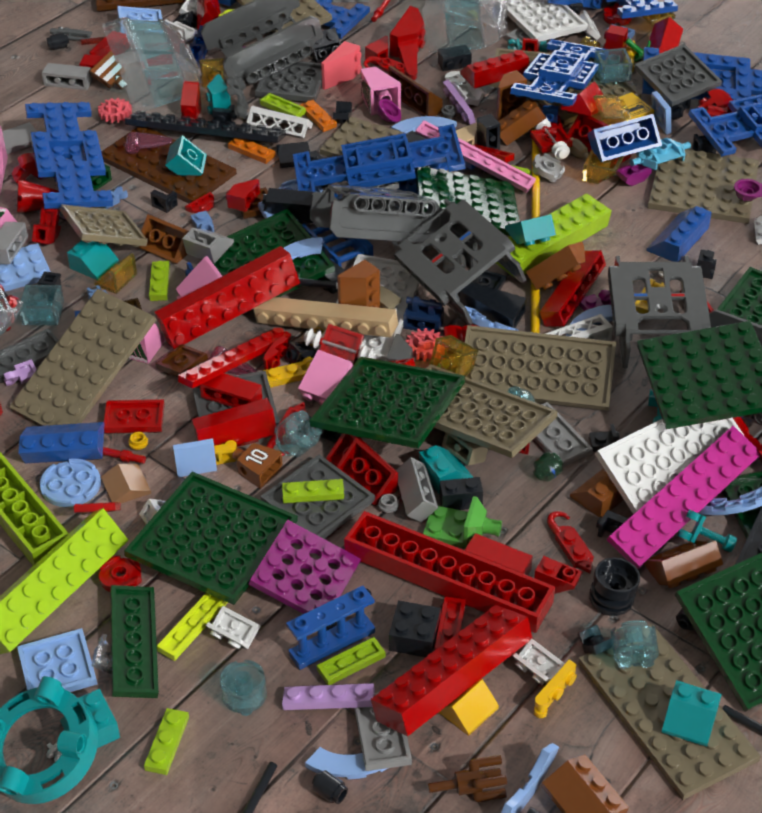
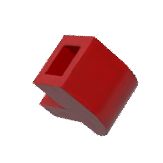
(716, 96)
(25, 168)
(48, 229)

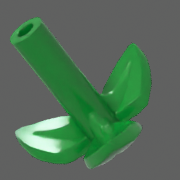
(639, 52)

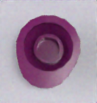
(388, 111)
(748, 189)

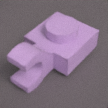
(22, 372)

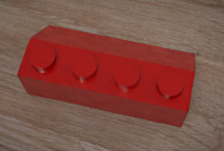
(493, 69)

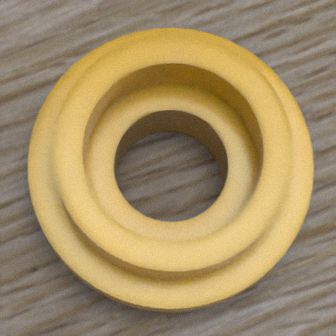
(138, 441)

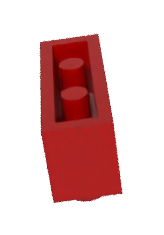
(231, 390)
(500, 554)

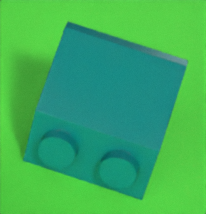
(217, 95)
(185, 158)
(531, 230)
(91, 258)
(442, 466)
(691, 713)
(105, 720)

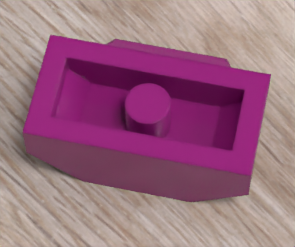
(634, 174)

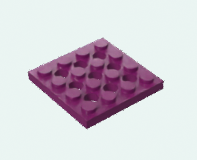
(319, 568)

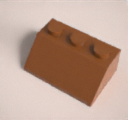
(506, 101)
(520, 121)
(164, 239)
(557, 266)
(360, 285)
(598, 494)
(684, 562)
(582, 789)

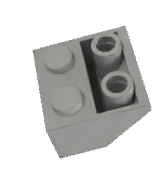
(206, 243)

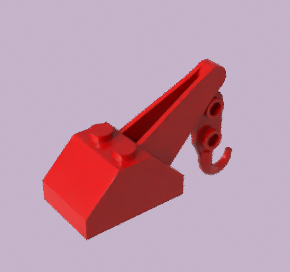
(405, 43)

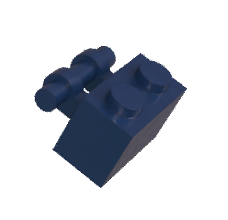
(423, 314)

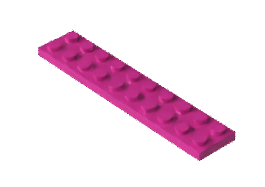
(691, 489)

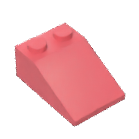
(341, 65)

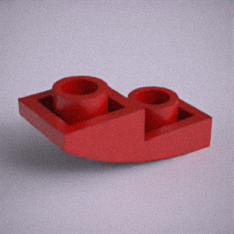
(275, 352)

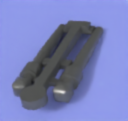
(70, 32)

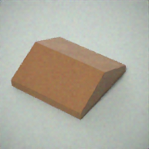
(125, 483)

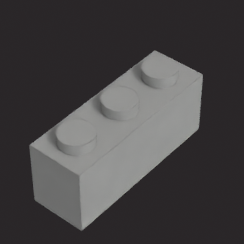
(67, 76)
(11, 240)
(416, 490)

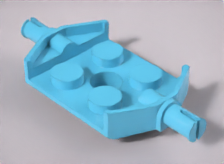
(669, 150)

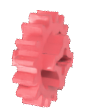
(114, 110)
(422, 343)

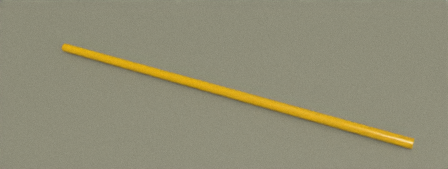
(535, 212)

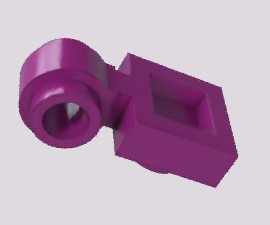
(592, 301)

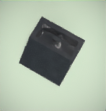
(326, 45)

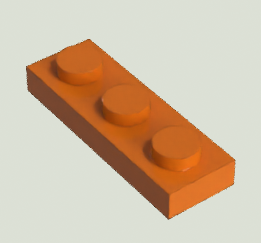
(319, 116)
(252, 150)

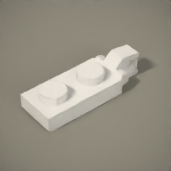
(592, 30)

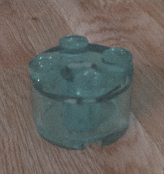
(295, 435)
(634, 644)
(243, 686)

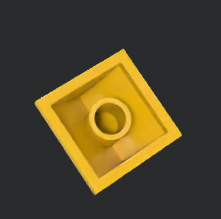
(471, 708)

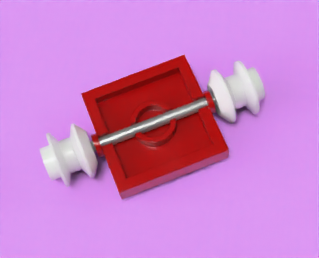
(551, 139)
(340, 343)

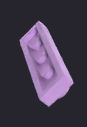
(456, 99)
(328, 696)

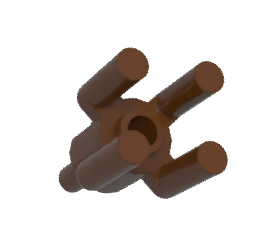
(473, 780)

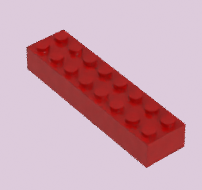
(227, 297)
(451, 670)

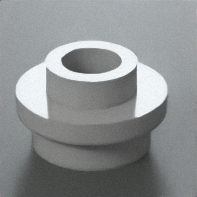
(388, 503)

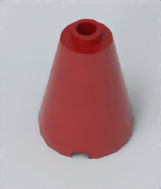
(30, 196)

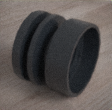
(614, 586)

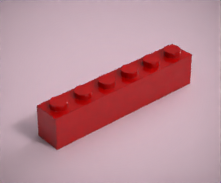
(572, 290)

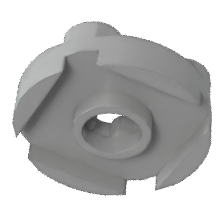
(548, 167)

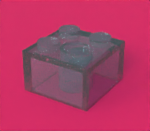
(613, 65)
(41, 304)

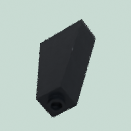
(295, 200)
(494, 303)

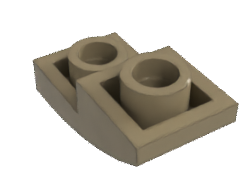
(388, 298)

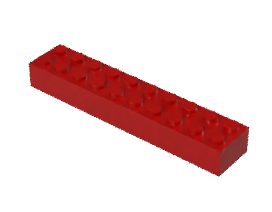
(447, 569)

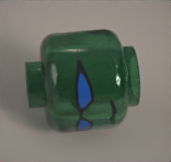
(547, 466)

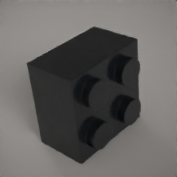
(414, 629)

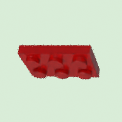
(134, 416)

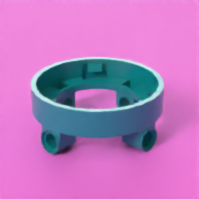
(76, 745)

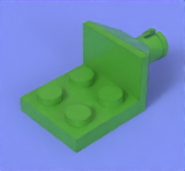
(459, 526)

